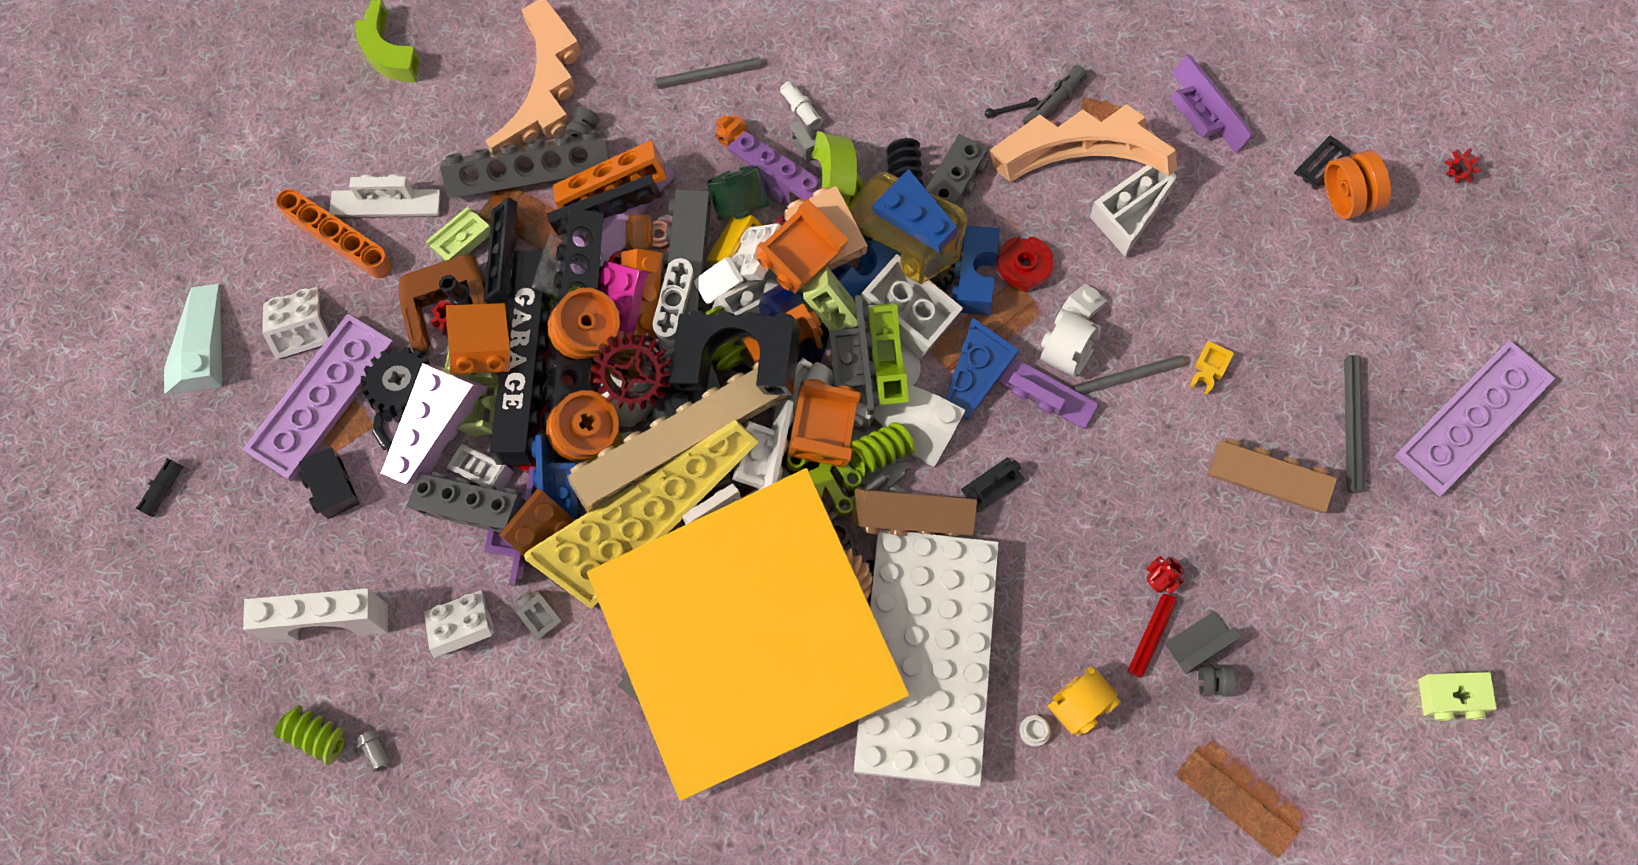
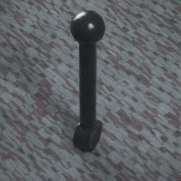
(990, 113)

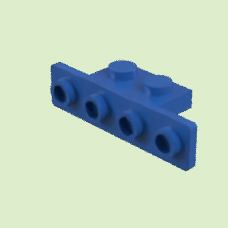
(553, 477)

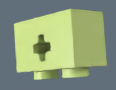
(830, 301)
(1474, 689)

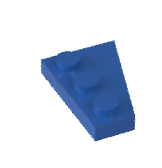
(915, 212)
(979, 368)

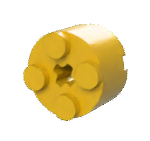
(1083, 701)

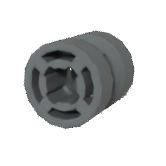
(583, 120)
(1217, 681)

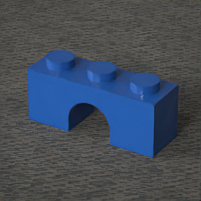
(978, 249)
(870, 265)

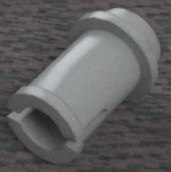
(373, 750)

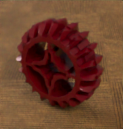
(620, 365)

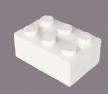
(922, 309)

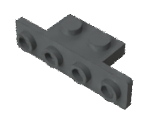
(851, 358)

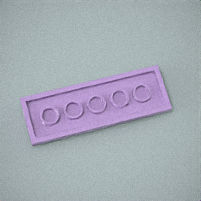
(317, 398)
(1474, 418)

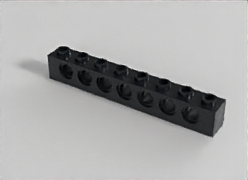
(589, 228)

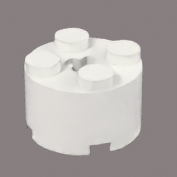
(1069, 343)

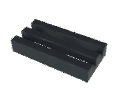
(1309, 176)

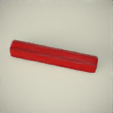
(1152, 635)

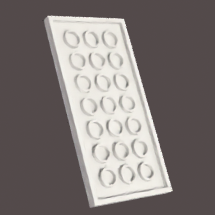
(937, 621)

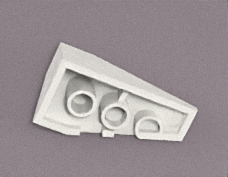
(926, 417)

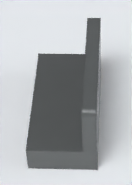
(1201, 642)

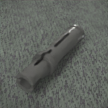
(1062, 90)

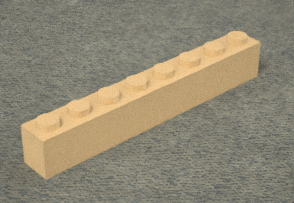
(668, 438)

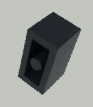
(328, 483)

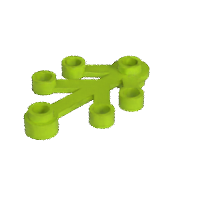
(824, 479)

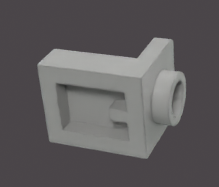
(803, 140)
(536, 613)

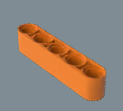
(326, 225)

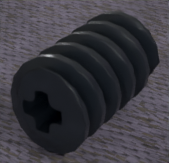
(904, 155)

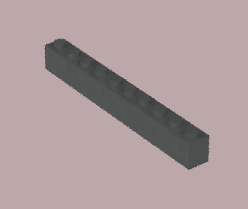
(687, 241)

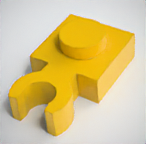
(1212, 364)

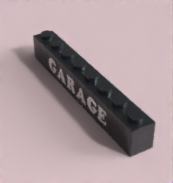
(520, 387)

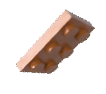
(534, 523)

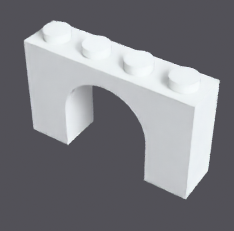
(280, 617)

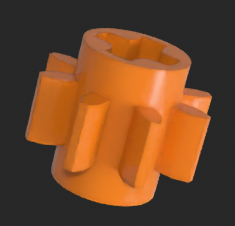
(729, 129)

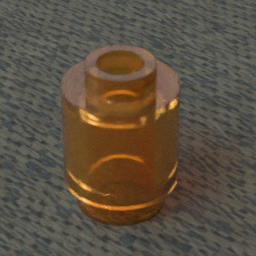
(639, 232)

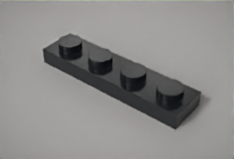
(613, 201)
(500, 251)

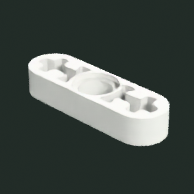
(671, 278)

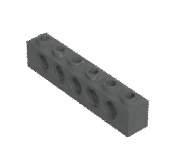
(460, 184)

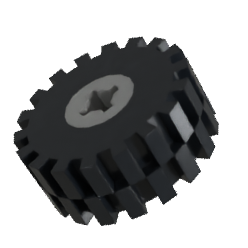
(380, 383)

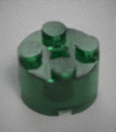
(738, 192)

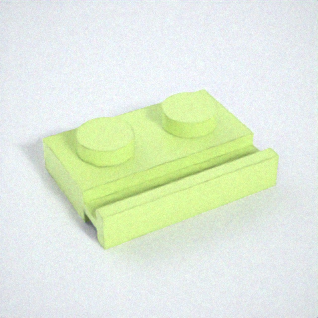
(459, 235)

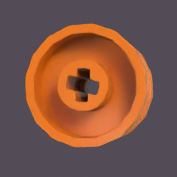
(1357, 184)
(592, 309)
(594, 413)

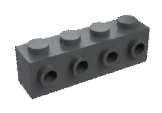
(958, 170)
(464, 502)

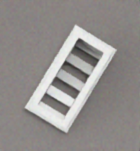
(497, 474)

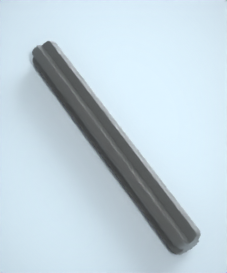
(1354, 424)

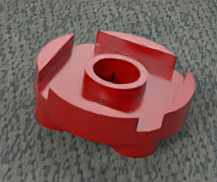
(1025, 277)

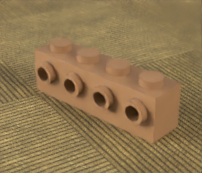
(1271, 476)
(913, 512)

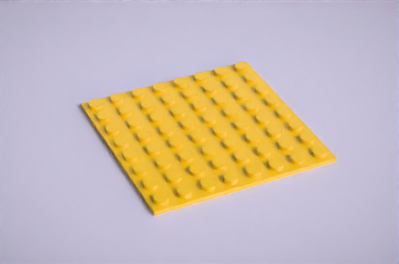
(746, 634)

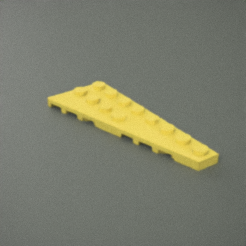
(639, 512)

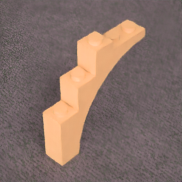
(551, 82)
(1082, 135)

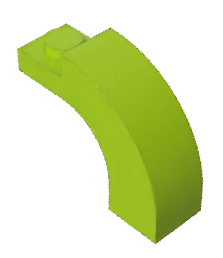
(390, 60)
(837, 162)
(887, 354)

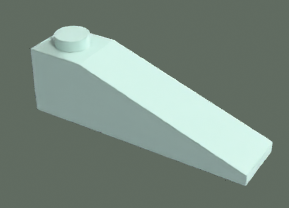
(196, 348)

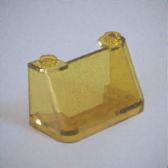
(917, 259)

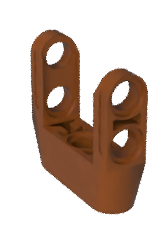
(422, 289)

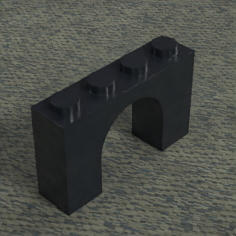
(701, 335)

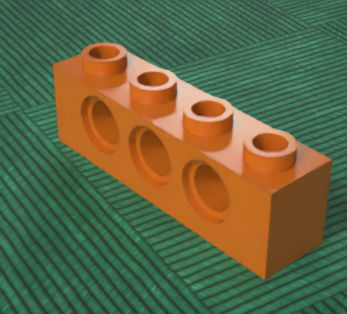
(610, 174)

